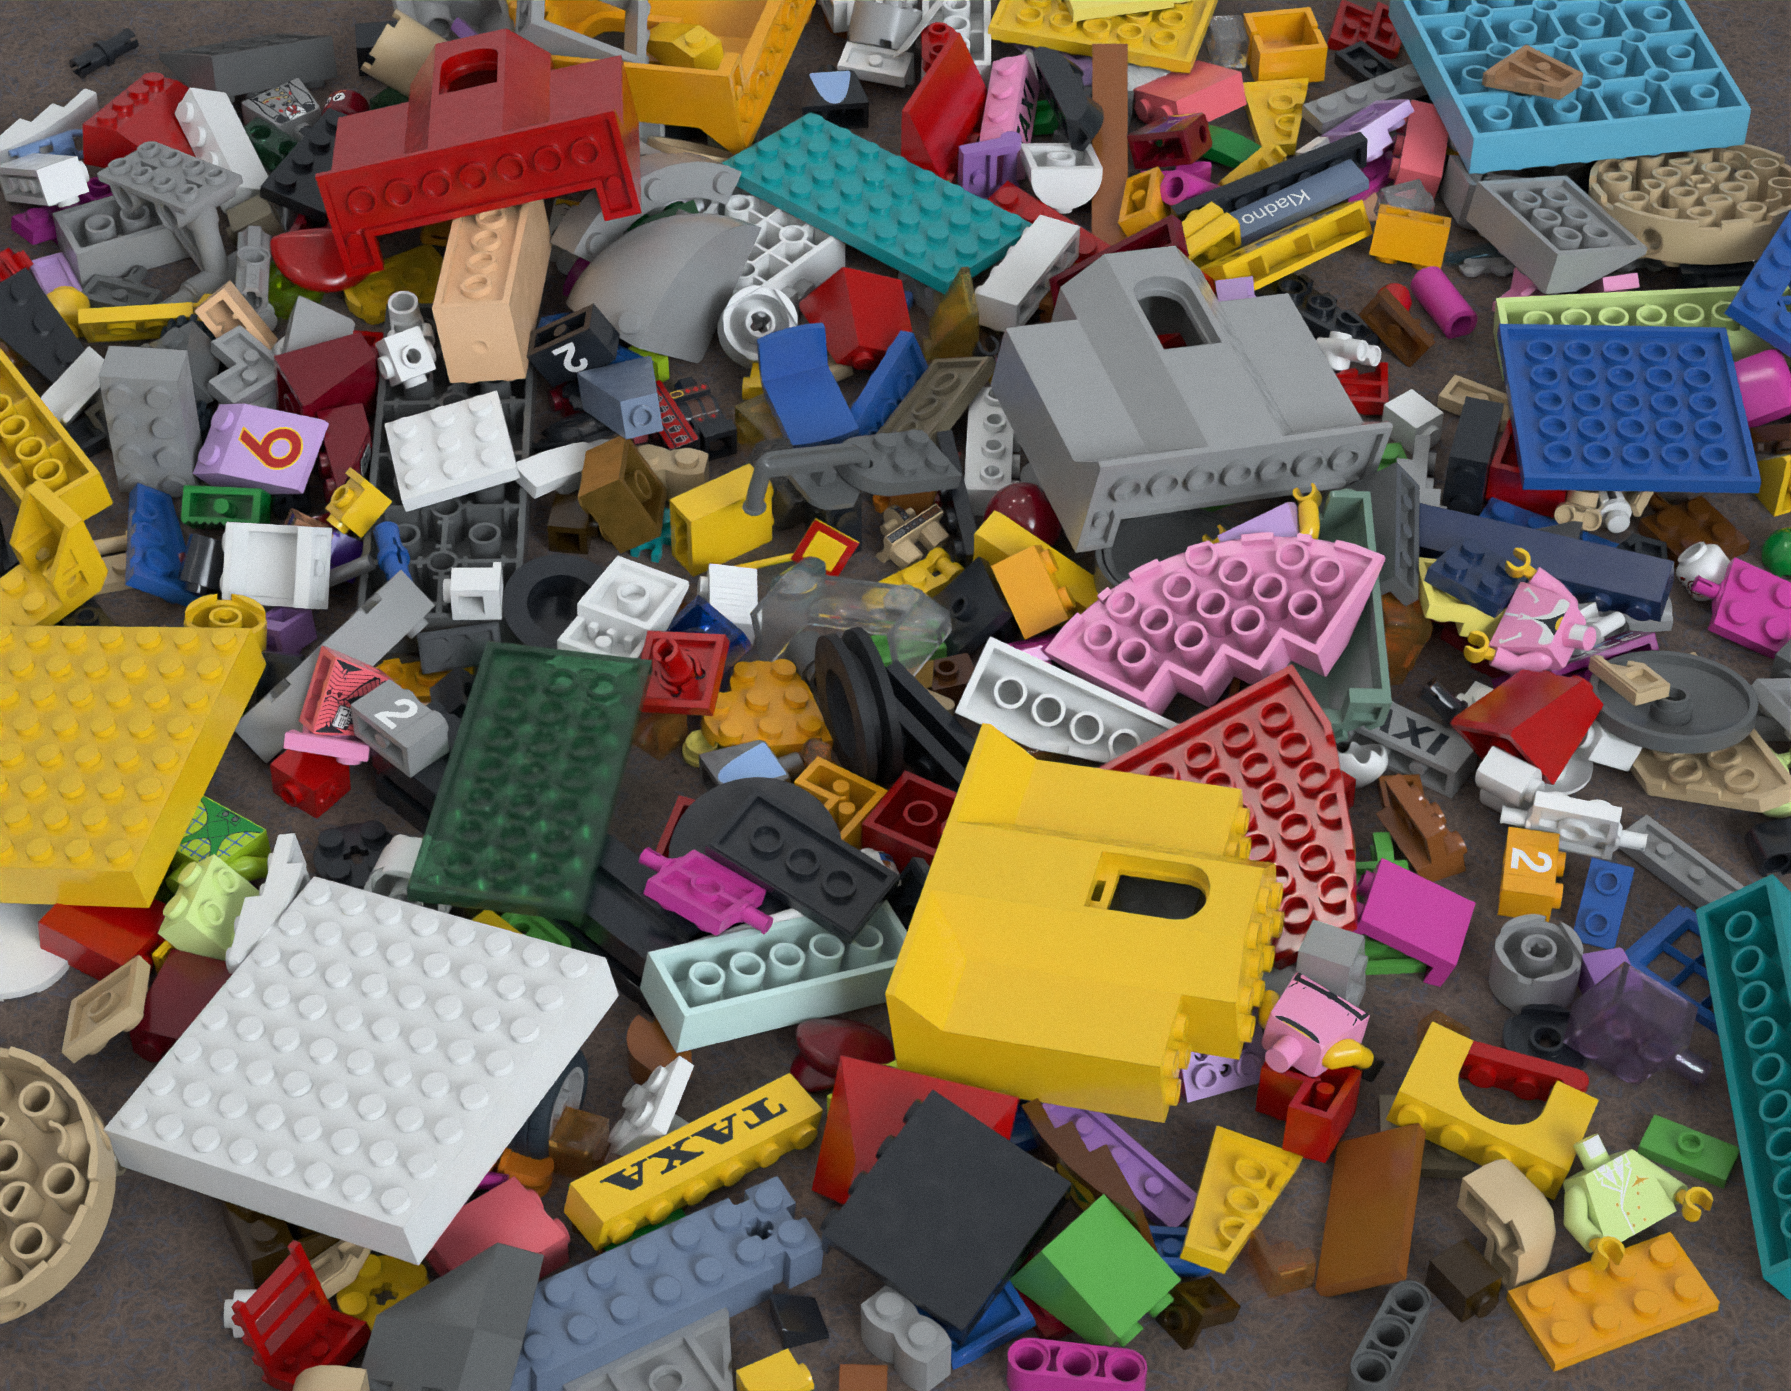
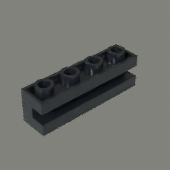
(931, 737)

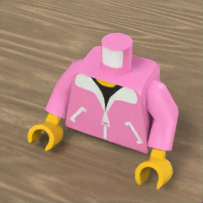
(1537, 627)

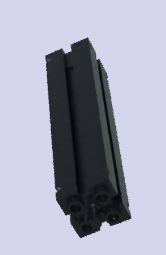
(618, 916)

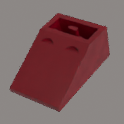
(342, 447)

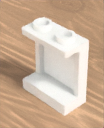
(277, 564)

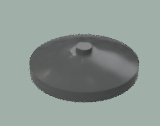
(1704, 711)

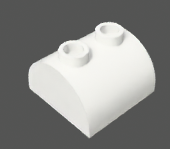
(1061, 175)

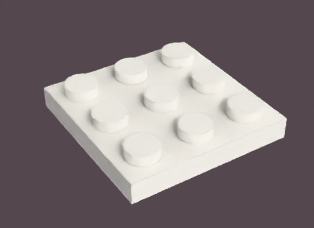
(451, 451)

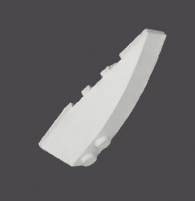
(1053, 708)

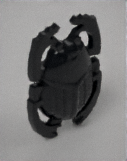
(570, 430)

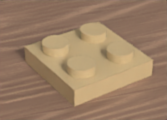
(106, 1009)

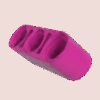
(1055, 1361)

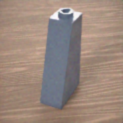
(623, 397)

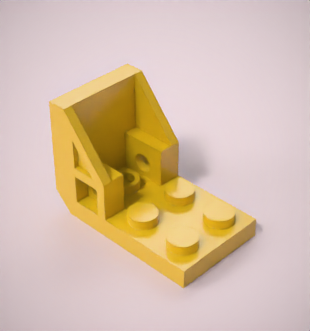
(56, 560)

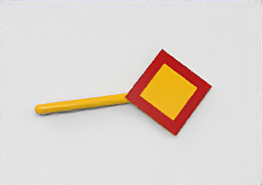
(820, 542)

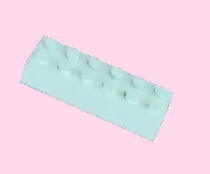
(768, 980)

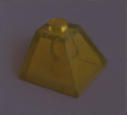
(955, 322)

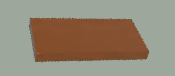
(1371, 1211)

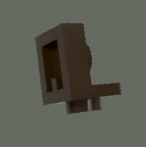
(1196, 1307)

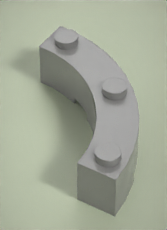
(662, 180)
(367, 636)

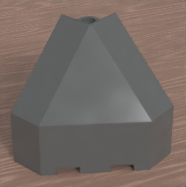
(459, 1328)

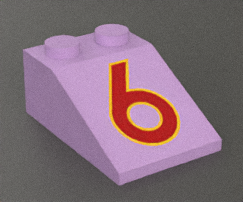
(260, 449)

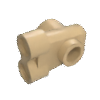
(1580, 507)

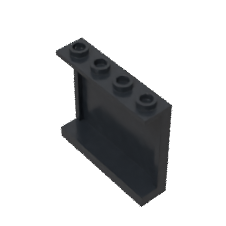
(946, 1213)

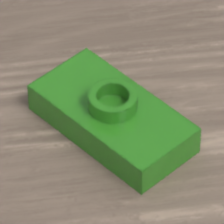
(1688, 1151)

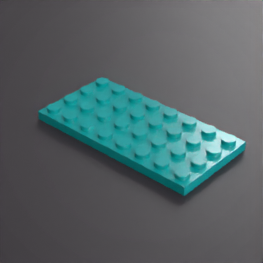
(877, 201)

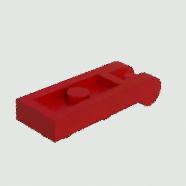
(1518, 1073)

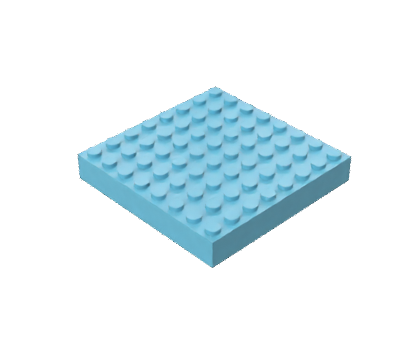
(1644, 88)

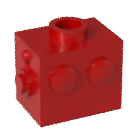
(309, 780)

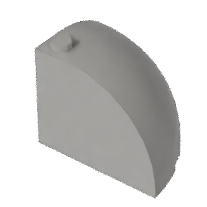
(668, 281)

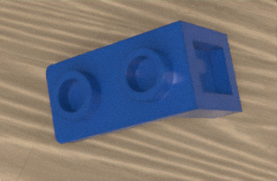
(1603, 903)

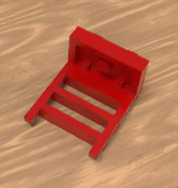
(309, 1335)

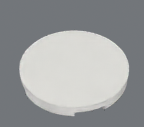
(23, 963)

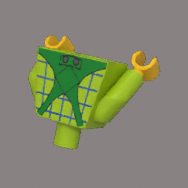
(228, 836)

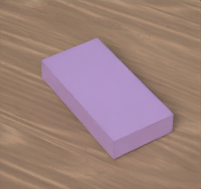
(54, 272)

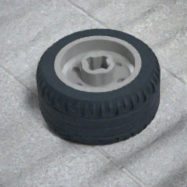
(566, 1091)

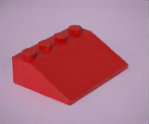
(944, 111)
(134, 117)

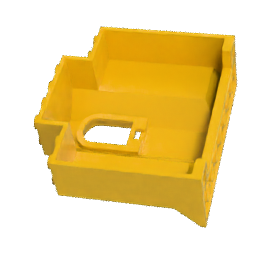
(1053, 994)

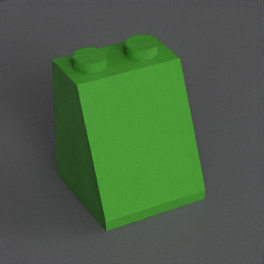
(1099, 1277)

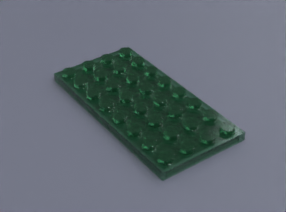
(531, 782)

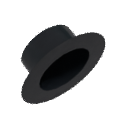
(544, 597)

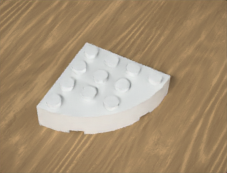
(784, 248)

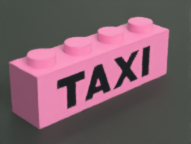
(1010, 104)

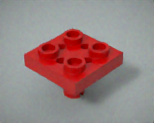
(675, 665)

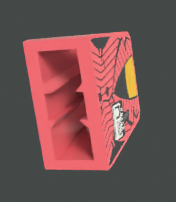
(332, 690)

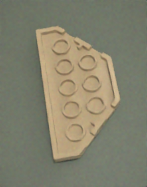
(1737, 777)

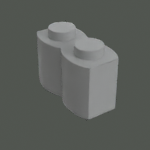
(905, 1339)

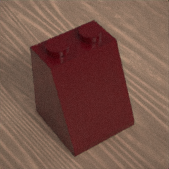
(327, 376)

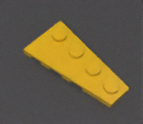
(1233, 1196)

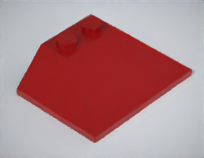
(871, 1105)

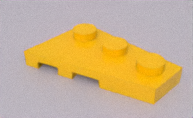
(1276, 111)

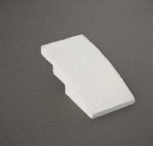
(622, 609)

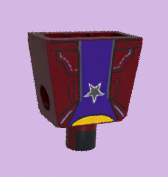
(1183, 138)

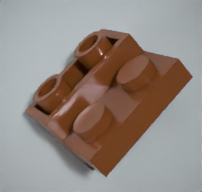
(1421, 832)

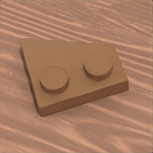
(1533, 74)

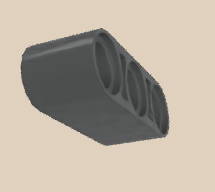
(1393, 1328)

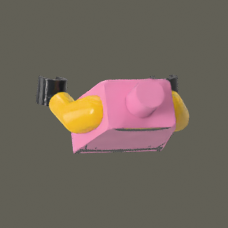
(1314, 1031)

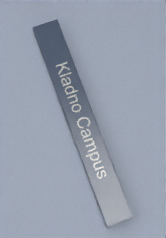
(1300, 201)

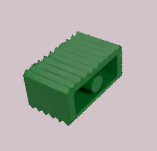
(215, 506)

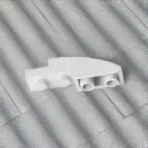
(284, 882)

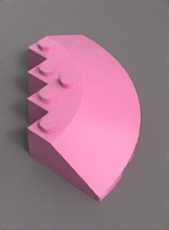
(1218, 616)

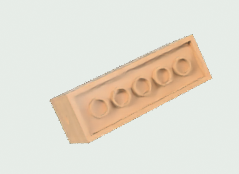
(492, 292)

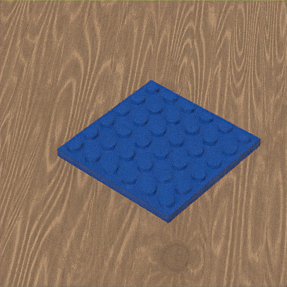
(1626, 409)

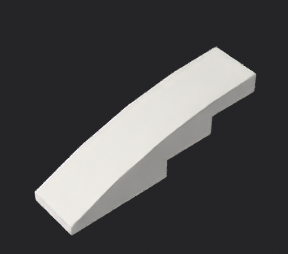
(49, 123)
(555, 469)

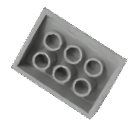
(1552, 231)

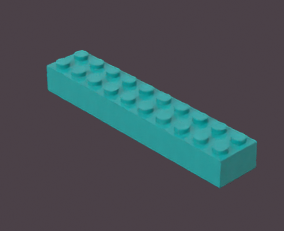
(1750, 988)

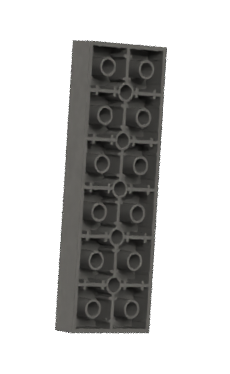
(461, 530)

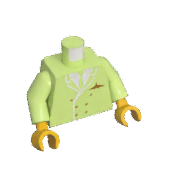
(1621, 1197)

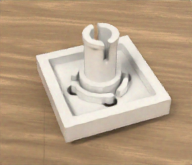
(651, 1108)

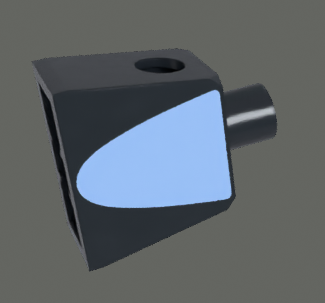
(836, 97)

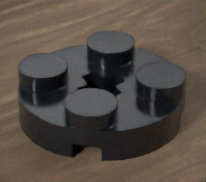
(340, 843)
(1540, 1022)

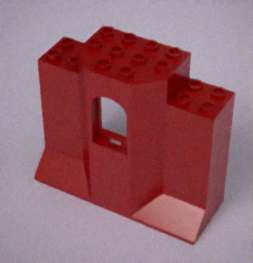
(479, 135)

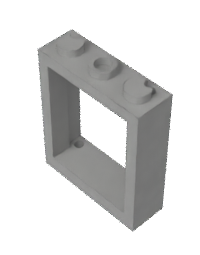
(565, 42)

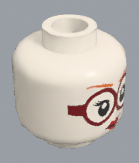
(1702, 560)

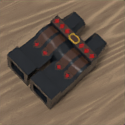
(704, 417)

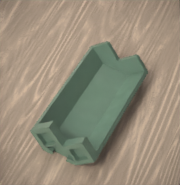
(1359, 683)

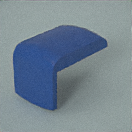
(802, 387)

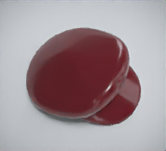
(826, 1040)

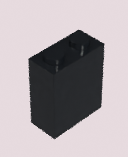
(1472, 455)

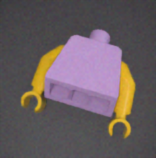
(1282, 521)

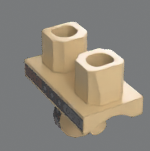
(904, 529)

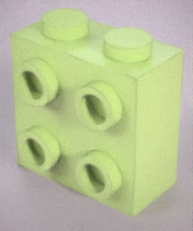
(205, 908)

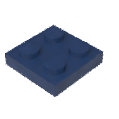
(1475, 576)

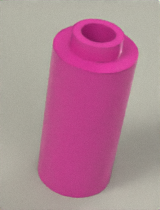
(1182, 186)
(1443, 302)

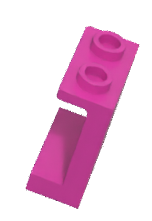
(1413, 917)

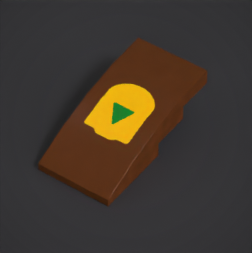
(1089, 1172)

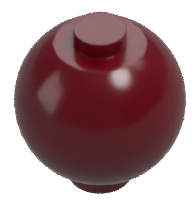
(1029, 508)

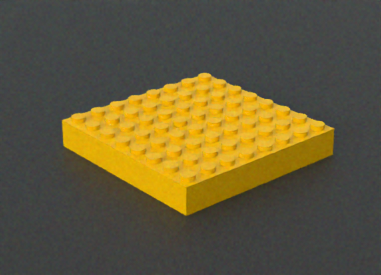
(110, 752)

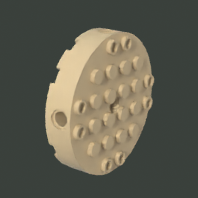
(1695, 203)
(52, 1181)

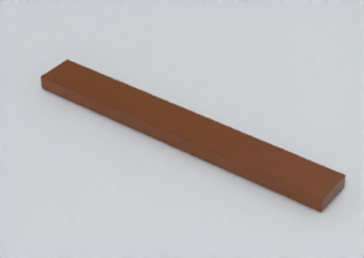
(1111, 141)

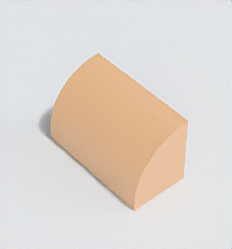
(229, 309)

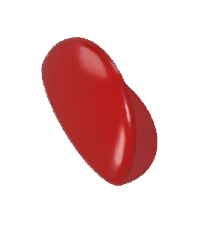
(312, 260)

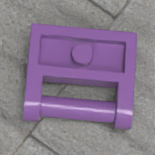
(979, 164)

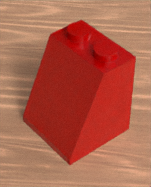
(859, 315)
(1532, 718)

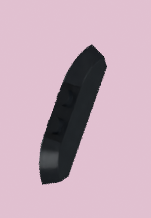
(1065, 93)

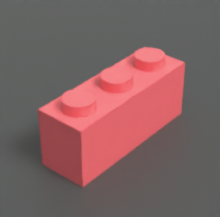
(1420, 148)

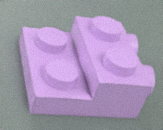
(1374, 124)

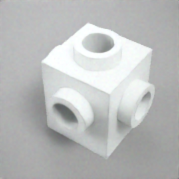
(406, 358)

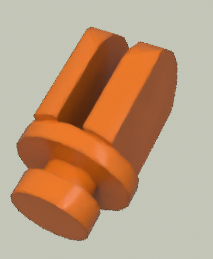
(528, 1171)

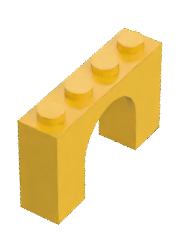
(1434, 1100)

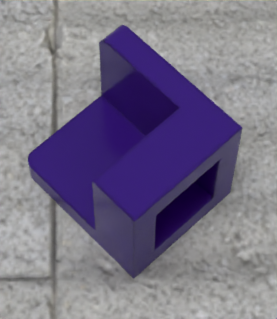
(344, 550)

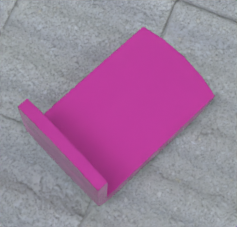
(1764, 386)

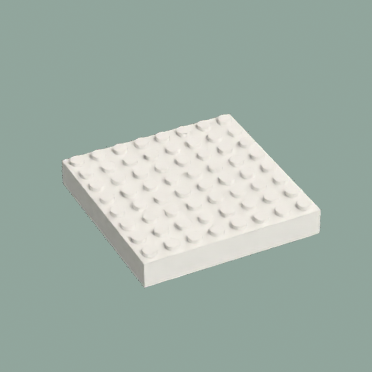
(364, 1067)

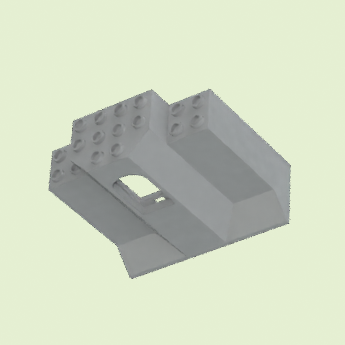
(1160, 430)

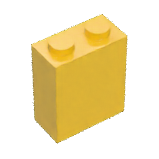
(712, 525)

